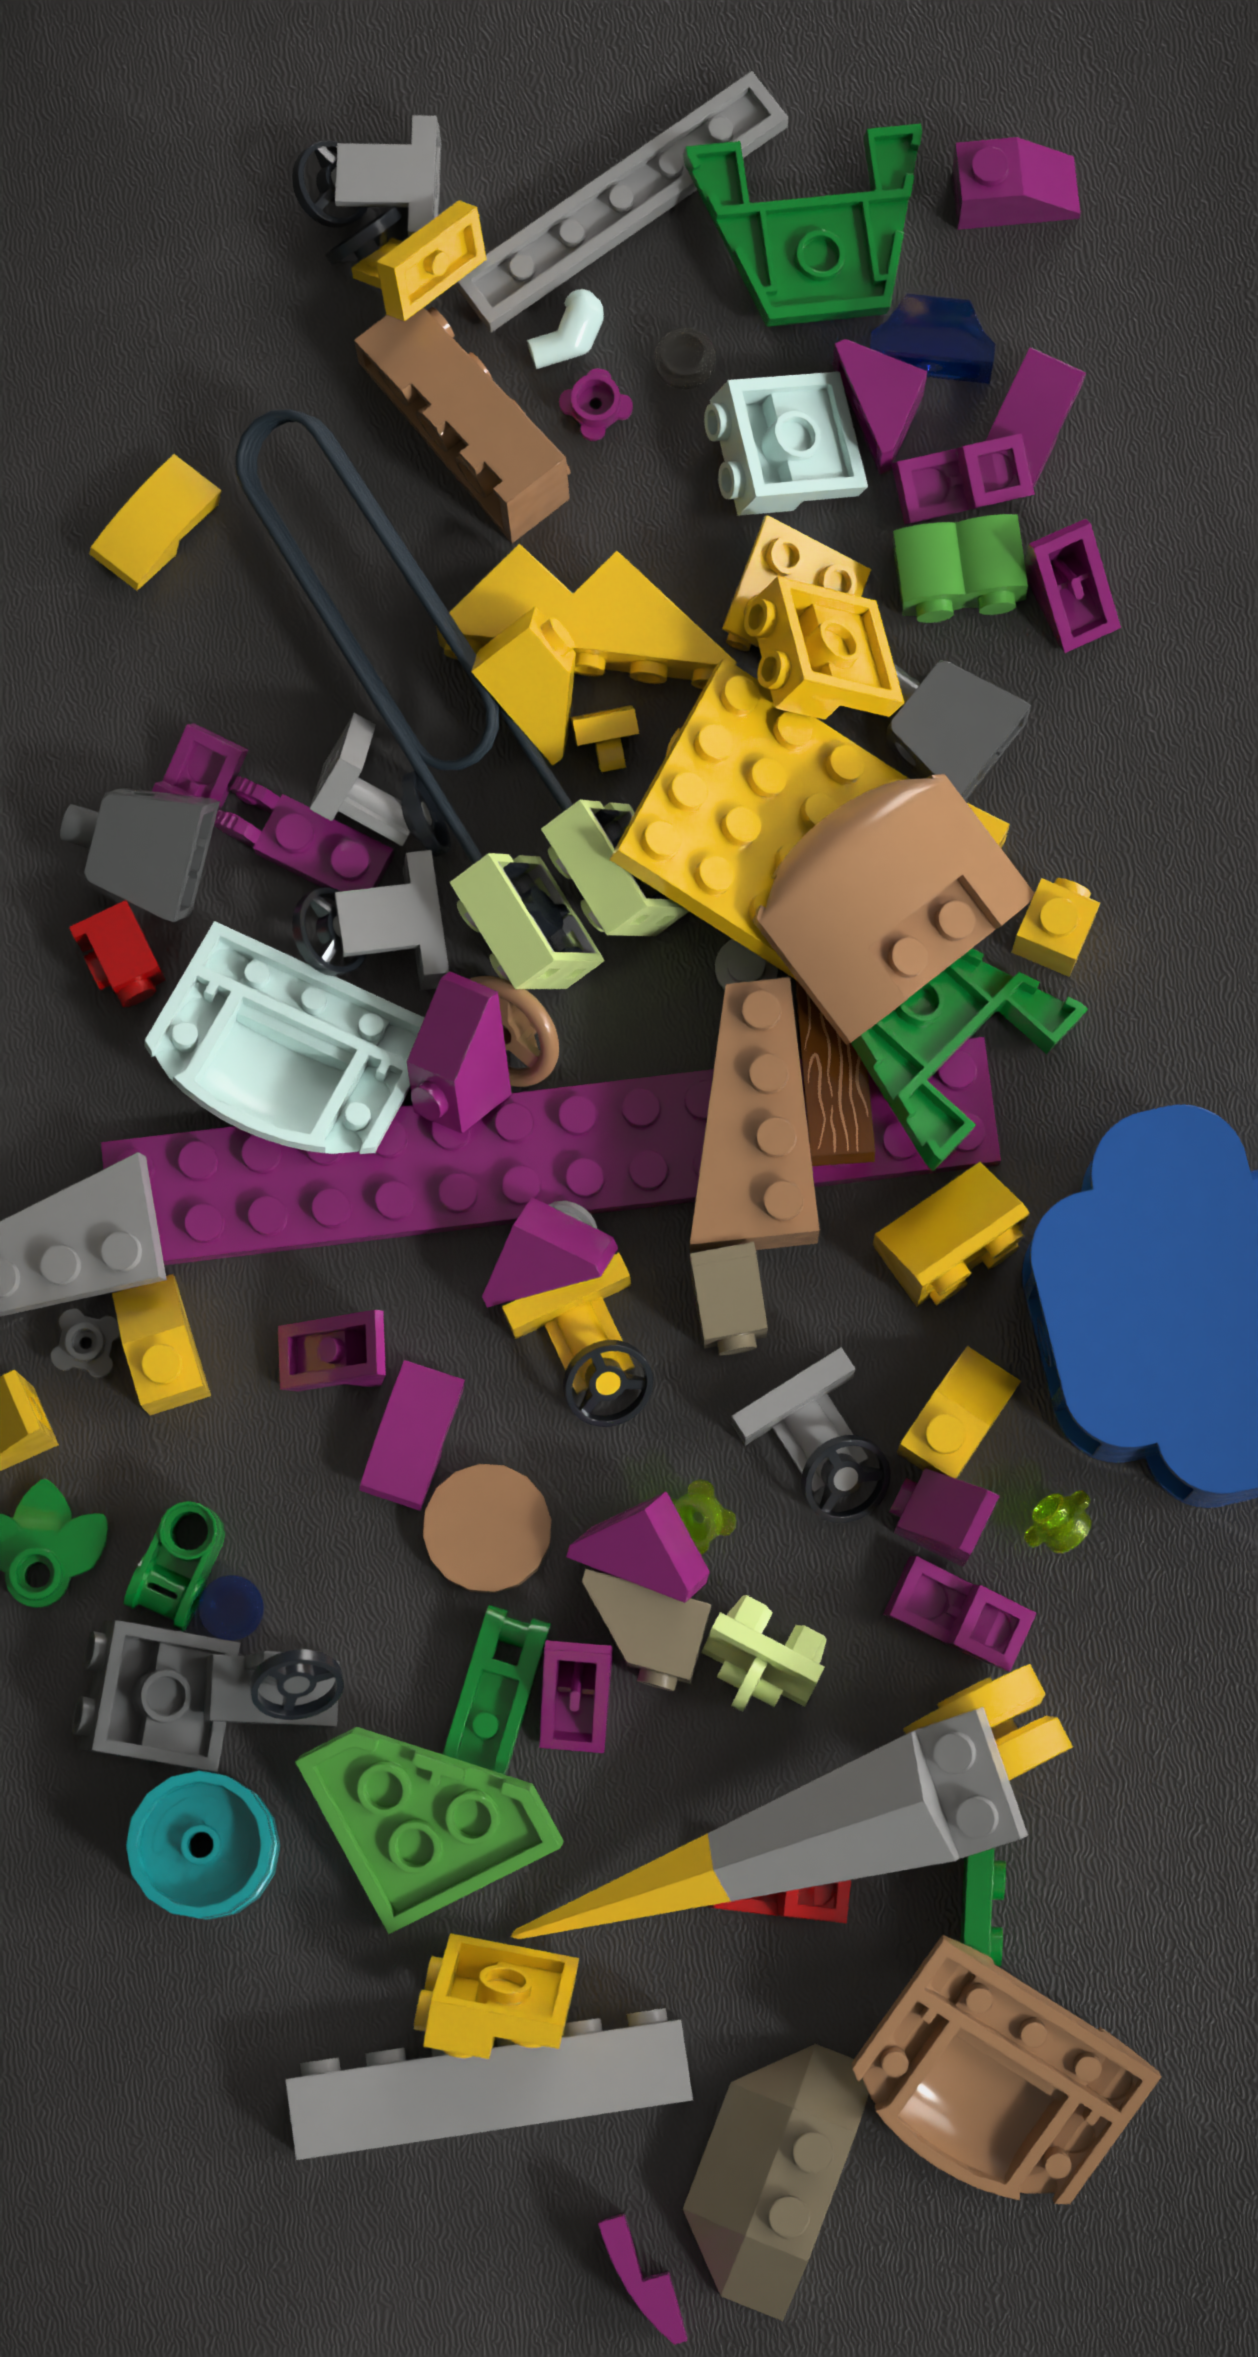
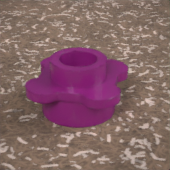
(595, 386)

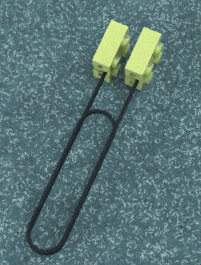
(508, 901)

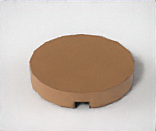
(487, 1528)

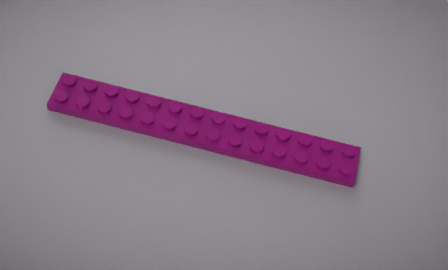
(579, 1144)

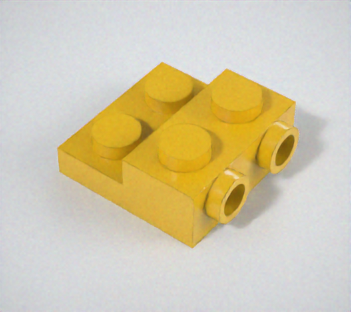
(822, 650)
(493, 1992)

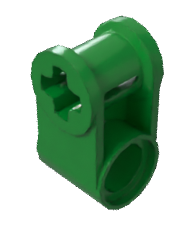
(176, 1568)

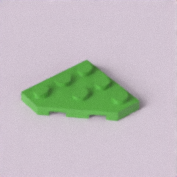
(423, 1822)

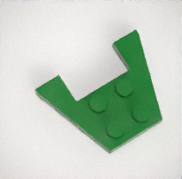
(813, 253)
(934, 1024)

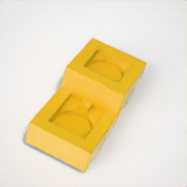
(154, 521)

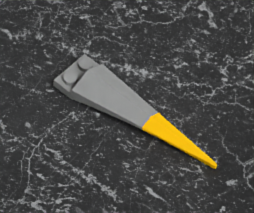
(890, 1811)

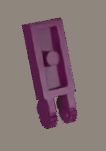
(306, 841)

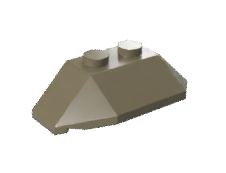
(773, 2174)

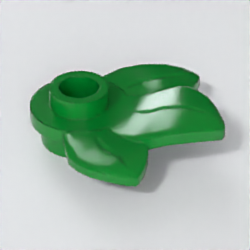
(48, 1535)

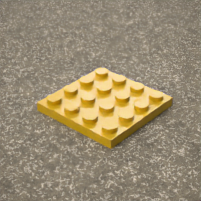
(737, 801)

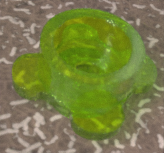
(716, 1518)
(1060, 1522)

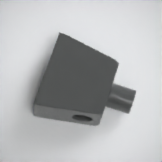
(954, 725)
(145, 847)

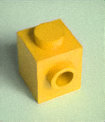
(1056, 925)

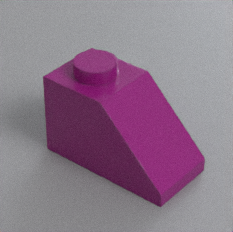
(1012, 183)
(459, 1055)
(943, 1514)

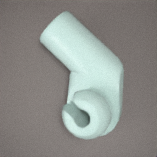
(575, 333)

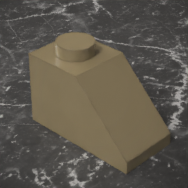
(729, 1298)
(650, 1629)

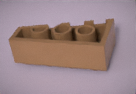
(466, 419)
(756, 1138)

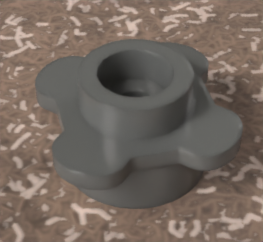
(93, 1360)

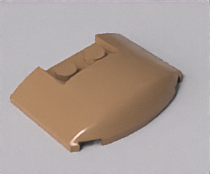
(887, 899)
(999, 2078)

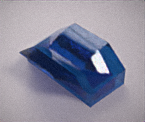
(937, 337)

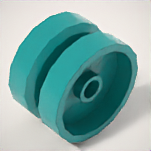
(163, 1847)

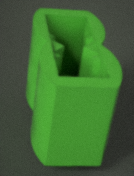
(960, 567)

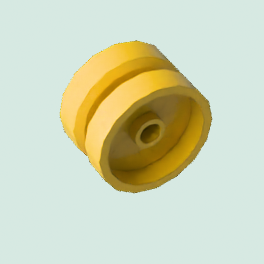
(1003, 1701)

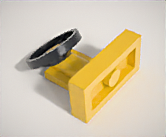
(419, 267)
(587, 1342)

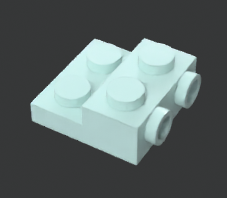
(784, 442)

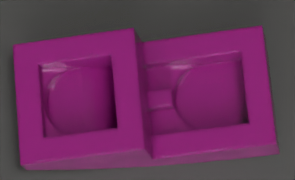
(1038, 406)
(963, 478)
(202, 765)
(412, 1435)
(960, 1613)
(653, 2293)

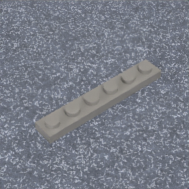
(615, 204)

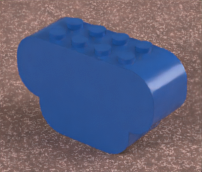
(1153, 1305)

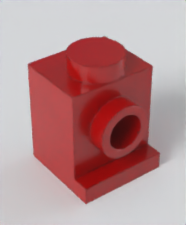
(119, 954)

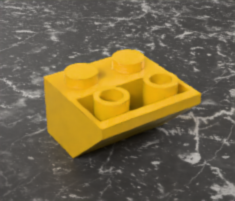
(951, 1234)

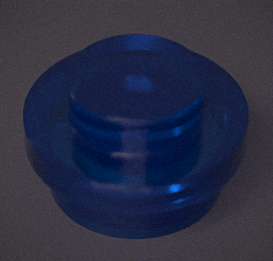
(231, 1608)

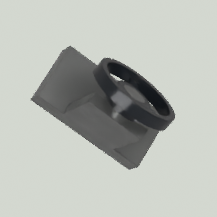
(274, 1688)

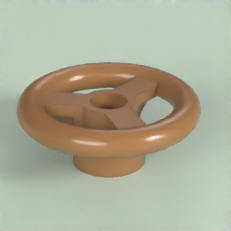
(521, 1020)

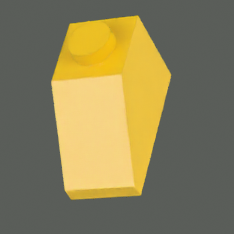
(532, 678)
(160, 1346)
(958, 1415)
(22, 1421)

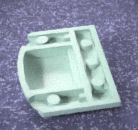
(284, 1047)

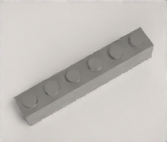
(515, 2087)

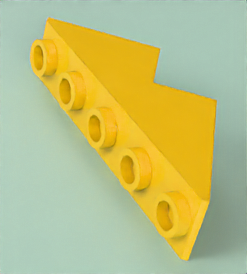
(612, 617)

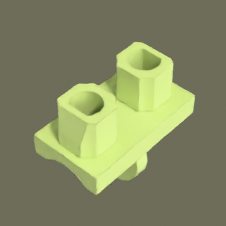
(759, 1663)

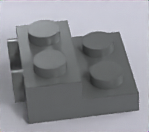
(150, 1696)

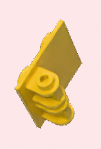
(794, 556)

